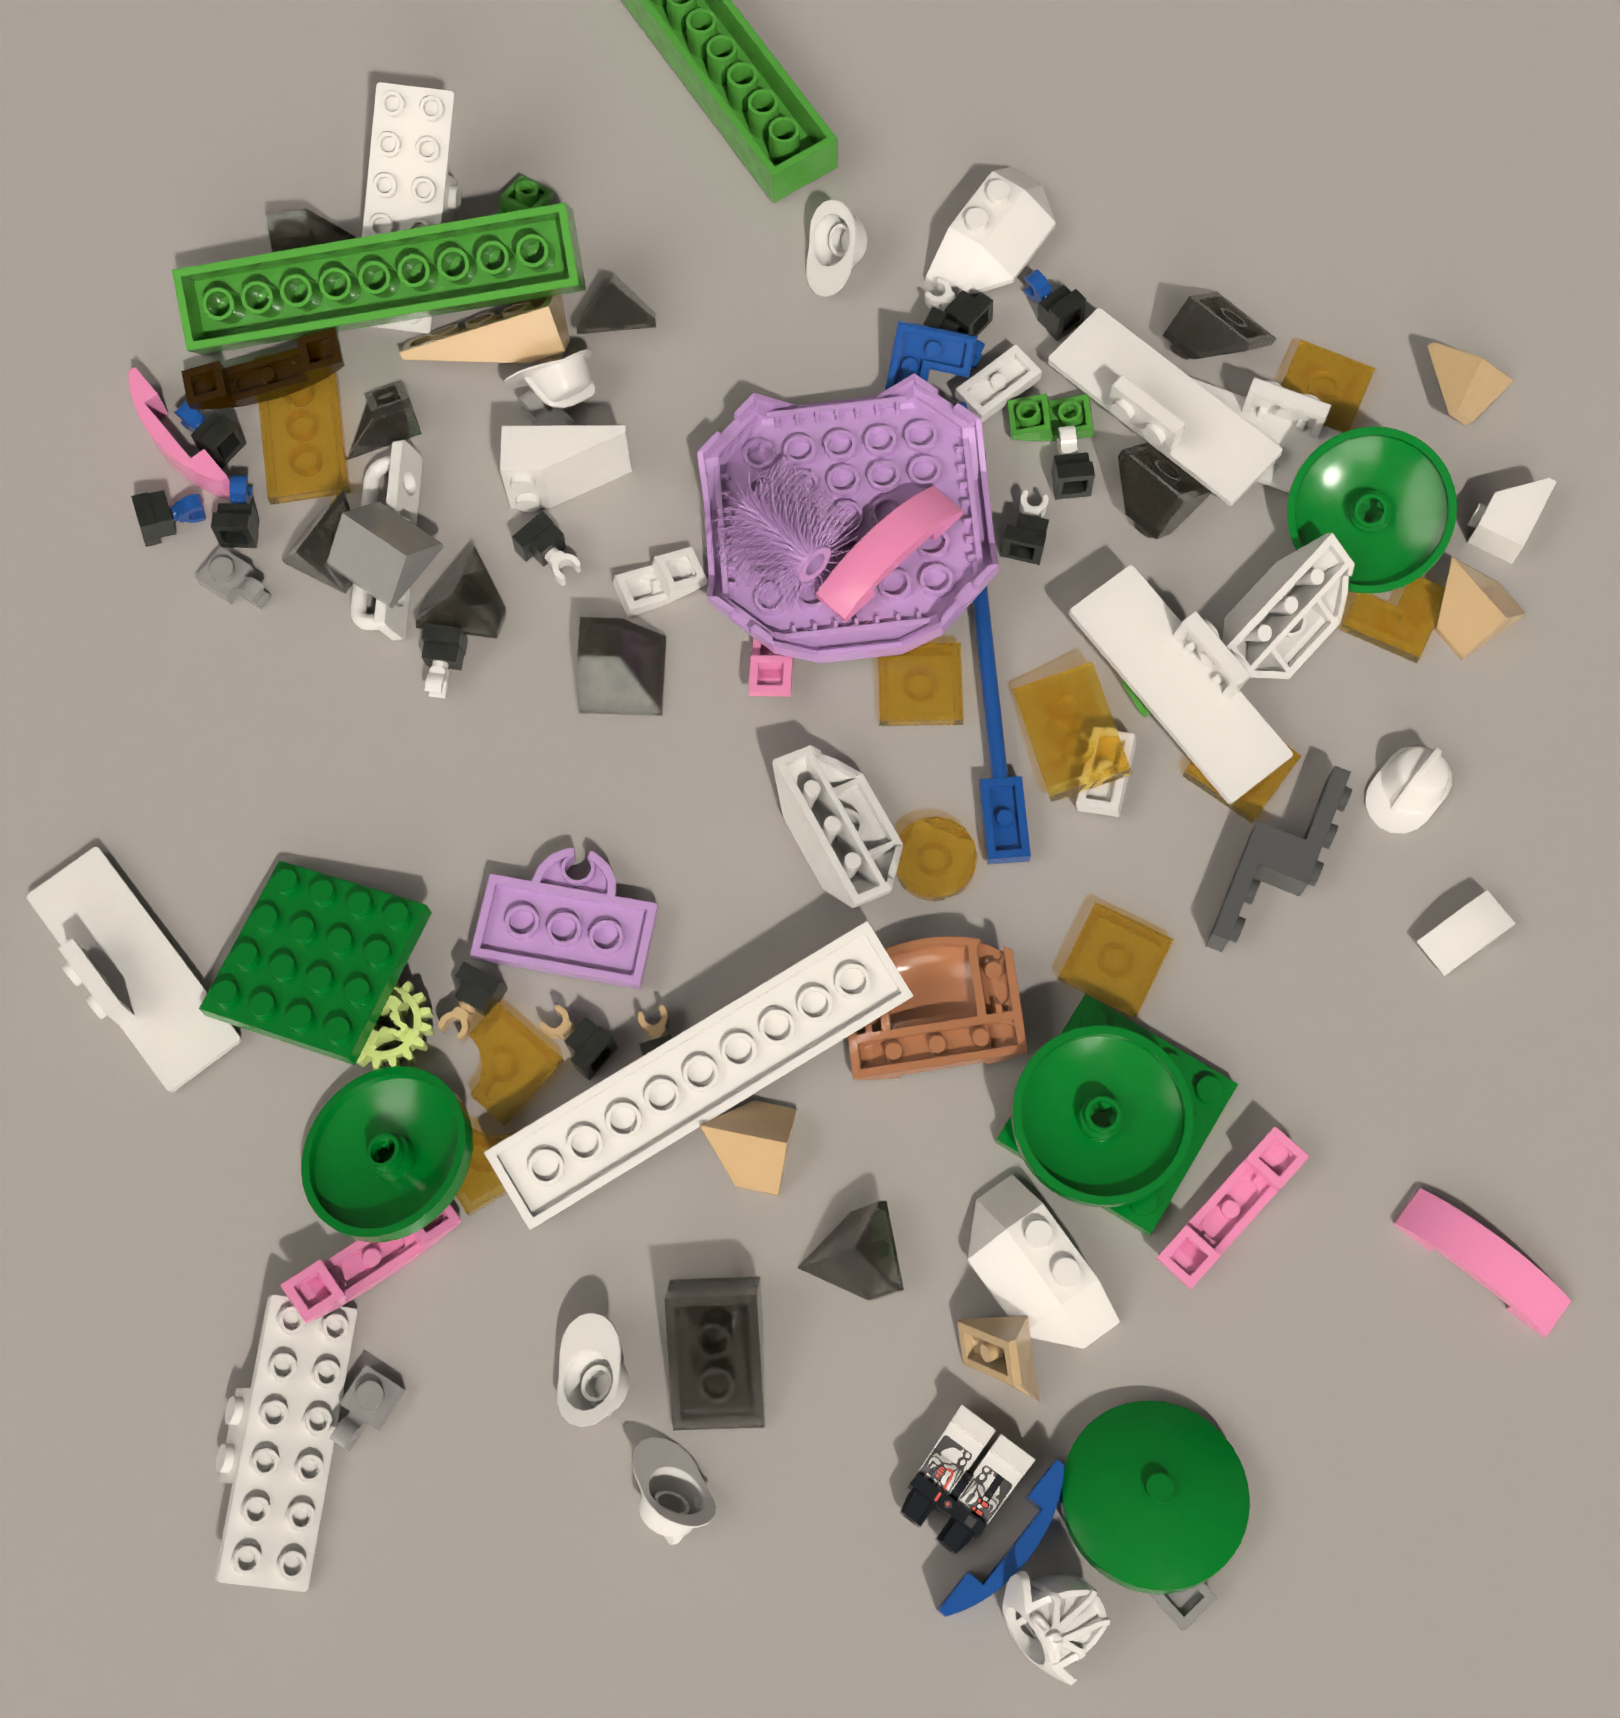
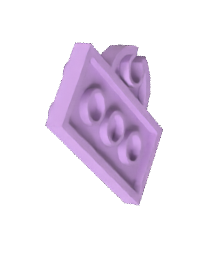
(566, 924)

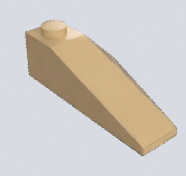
(519, 335)

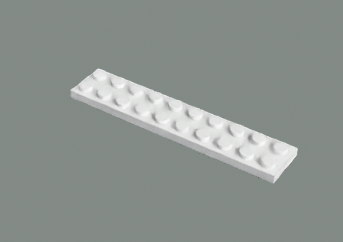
(697, 1075)

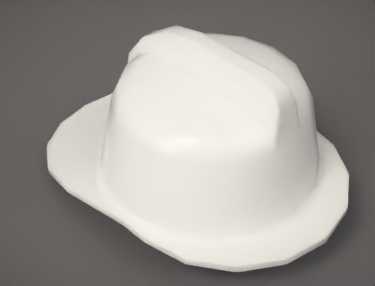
(835, 246)
(557, 382)
(1408, 789)
(590, 1371)
(671, 1489)

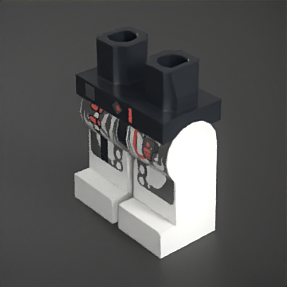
(954, 1491)

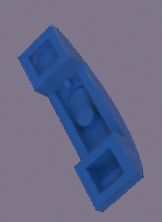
(1044, 1498)

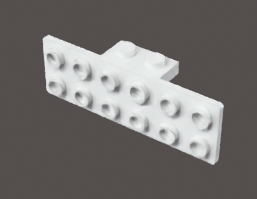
(410, 168)
(1165, 406)
(1287, 419)
(1184, 681)
(130, 969)
(282, 1447)

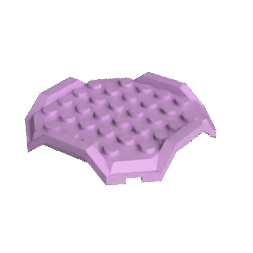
(872, 460)

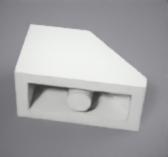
(1509, 519)

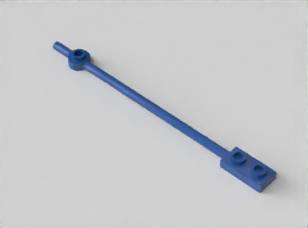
(1000, 796)

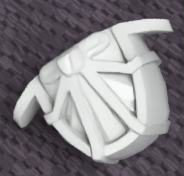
(1059, 1614)

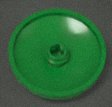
(1382, 501)
(1102, 1116)
(387, 1154)
(1154, 1497)

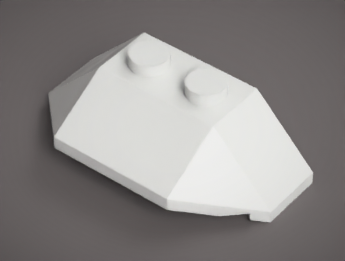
(994, 234)
(1290, 609)
(838, 825)
(1036, 1268)

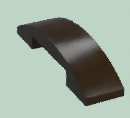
(266, 377)

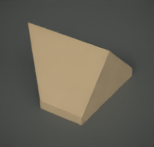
(1466, 381)
(1473, 609)
(753, 1144)
(1000, 1350)

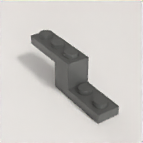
(1280, 859)

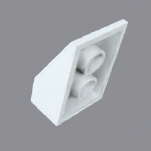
(560, 462)

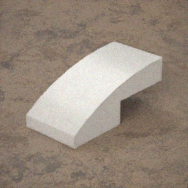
(661, 583)
(1466, 932)

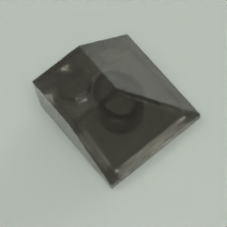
(1213, 327)
(1157, 491)
(620, 667)

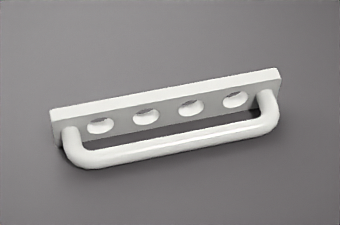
(403, 468)

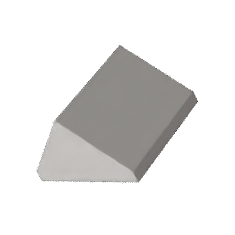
(381, 551)

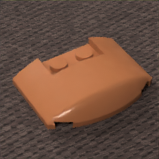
(959, 1012)

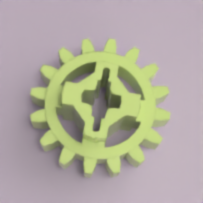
(409, 1039)

